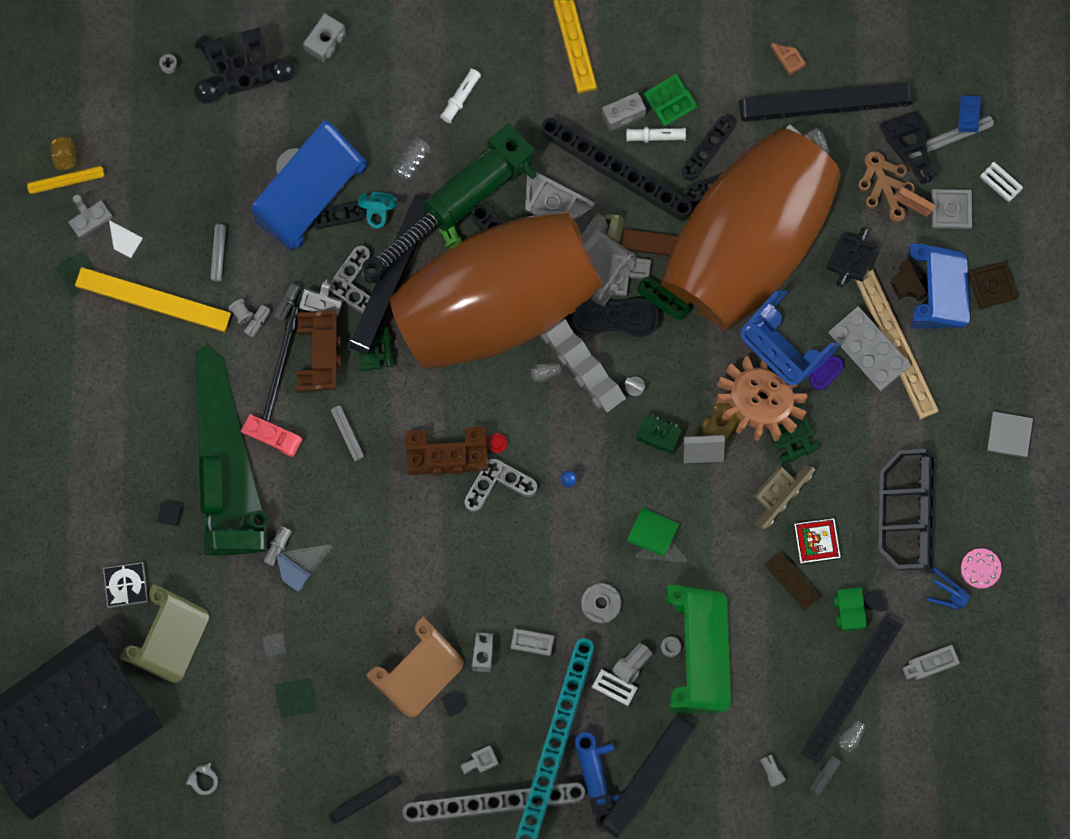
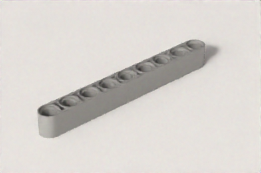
(483, 800)

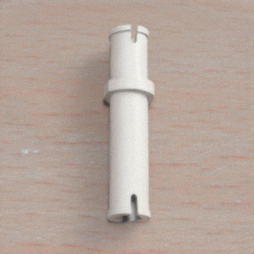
(456, 102)
(655, 134)

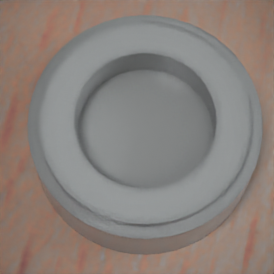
(671, 646)

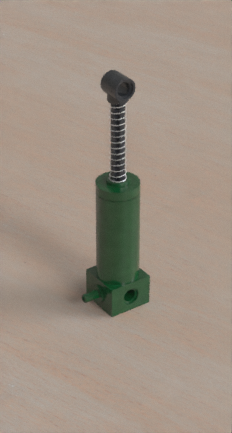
(504, 158)

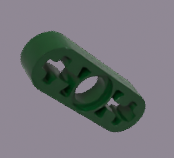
(662, 291)

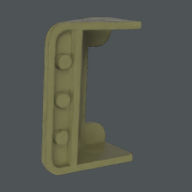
(171, 637)

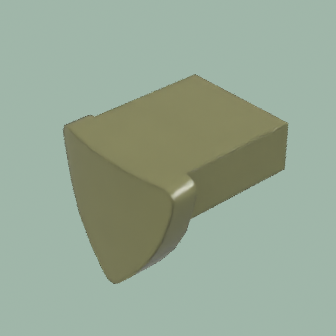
(616, 227)

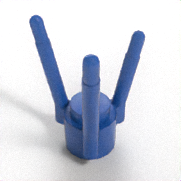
(958, 595)

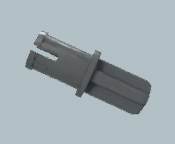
(286, 302)
(825, 775)

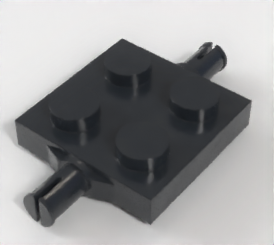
(852, 257)

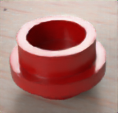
(497, 443)

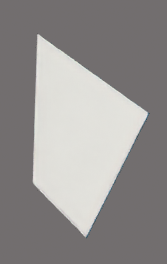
(124, 240)

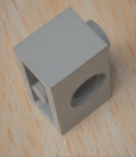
(325, 27)
(623, 111)

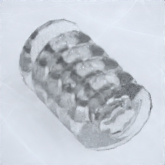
(412, 158)

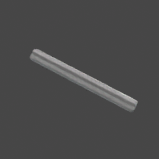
(952, 136)

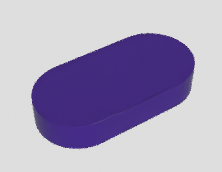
(826, 373)

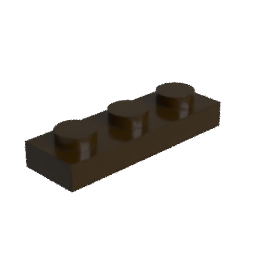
(792, 581)

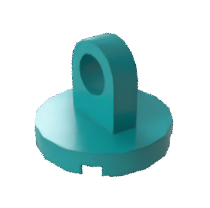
(377, 203)

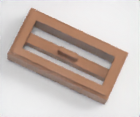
(914, 201)

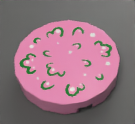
(980, 568)

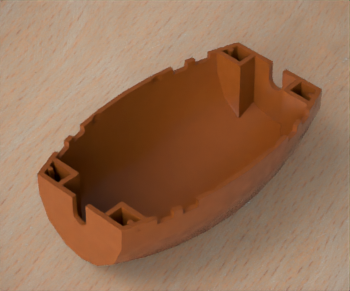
(752, 227)
(495, 290)

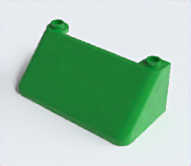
(705, 651)

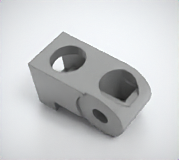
(482, 652)

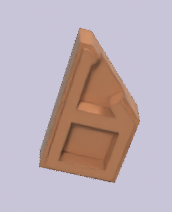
(789, 58)

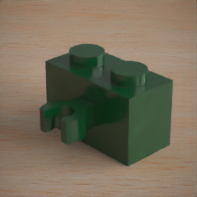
(659, 433)

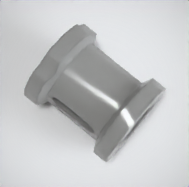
(241, 311)

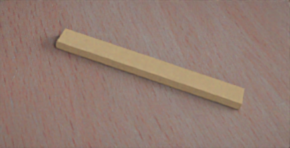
(888, 325)

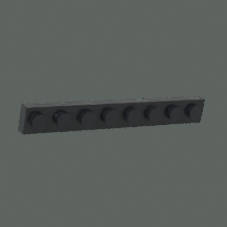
(851, 689)

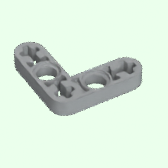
(347, 281)
(499, 476)

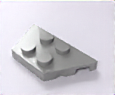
(548, 197)

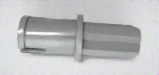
(277, 545)

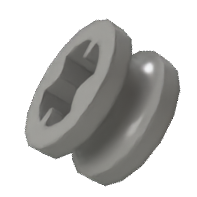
(173, 67)

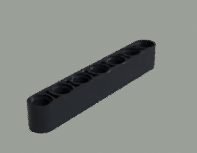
(647, 776)

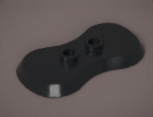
(631, 316)

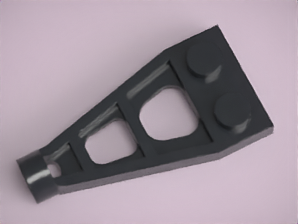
(902, 127)

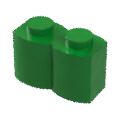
(850, 609)

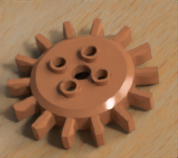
(763, 413)

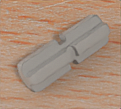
(254, 325)

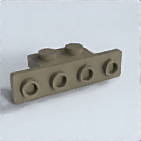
(778, 491)

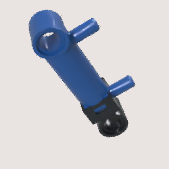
(594, 776)

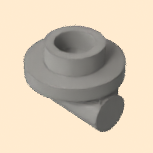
(634, 386)

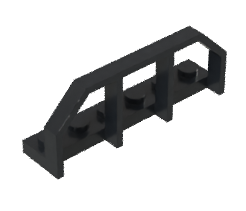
(926, 503)

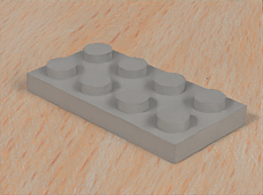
(869, 349)

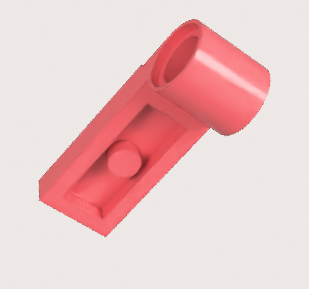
(271, 435)

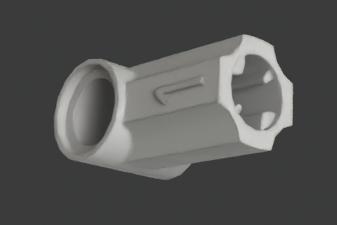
(629, 667)

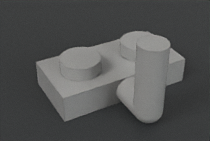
(89, 218)

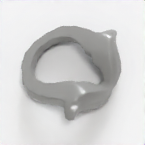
(206, 770)

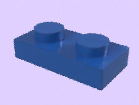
(969, 113)

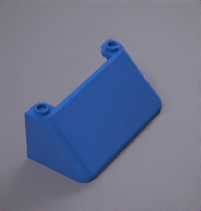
(307, 185)

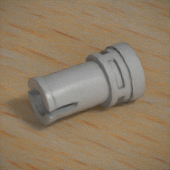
(774, 775)

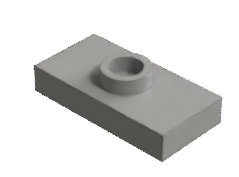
(532, 642)

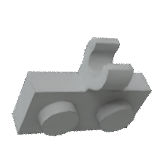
(320, 301)

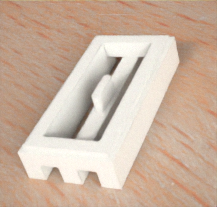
(1007, 177)
(630, 695)

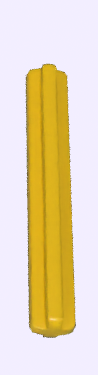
(65, 179)

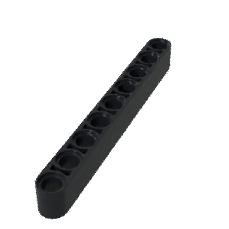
(826, 102)
(620, 177)
(390, 280)

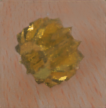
(63, 153)

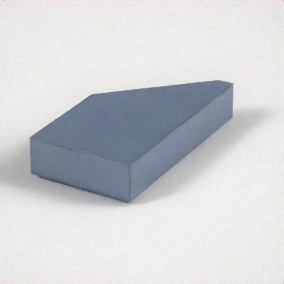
(292, 573)

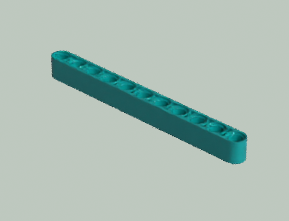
(559, 735)

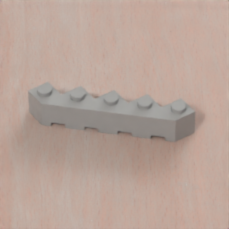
(584, 366)

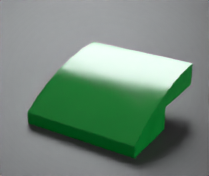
(669, 100)
(653, 532)

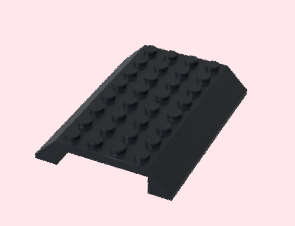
(68, 724)

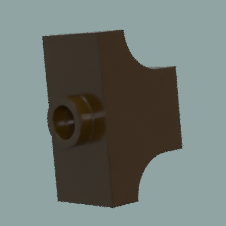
(908, 282)

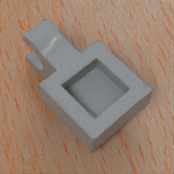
(482, 759)

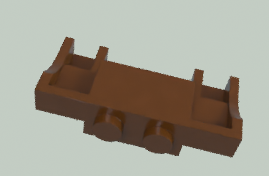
(324, 351)
(447, 457)

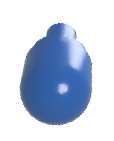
(568, 479)

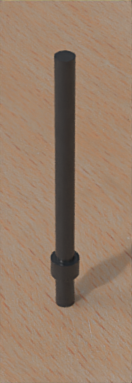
(290, 328)

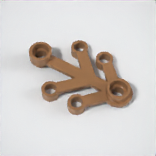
(884, 183)

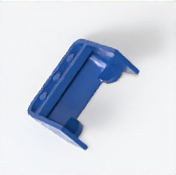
(775, 350)

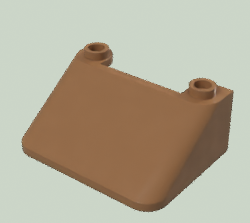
(421, 673)

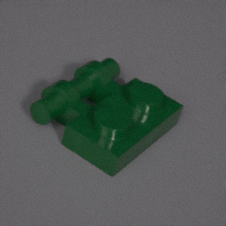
(372, 361)
(801, 434)

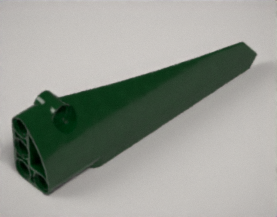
(225, 475)

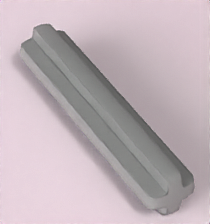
(218, 252)
(347, 433)

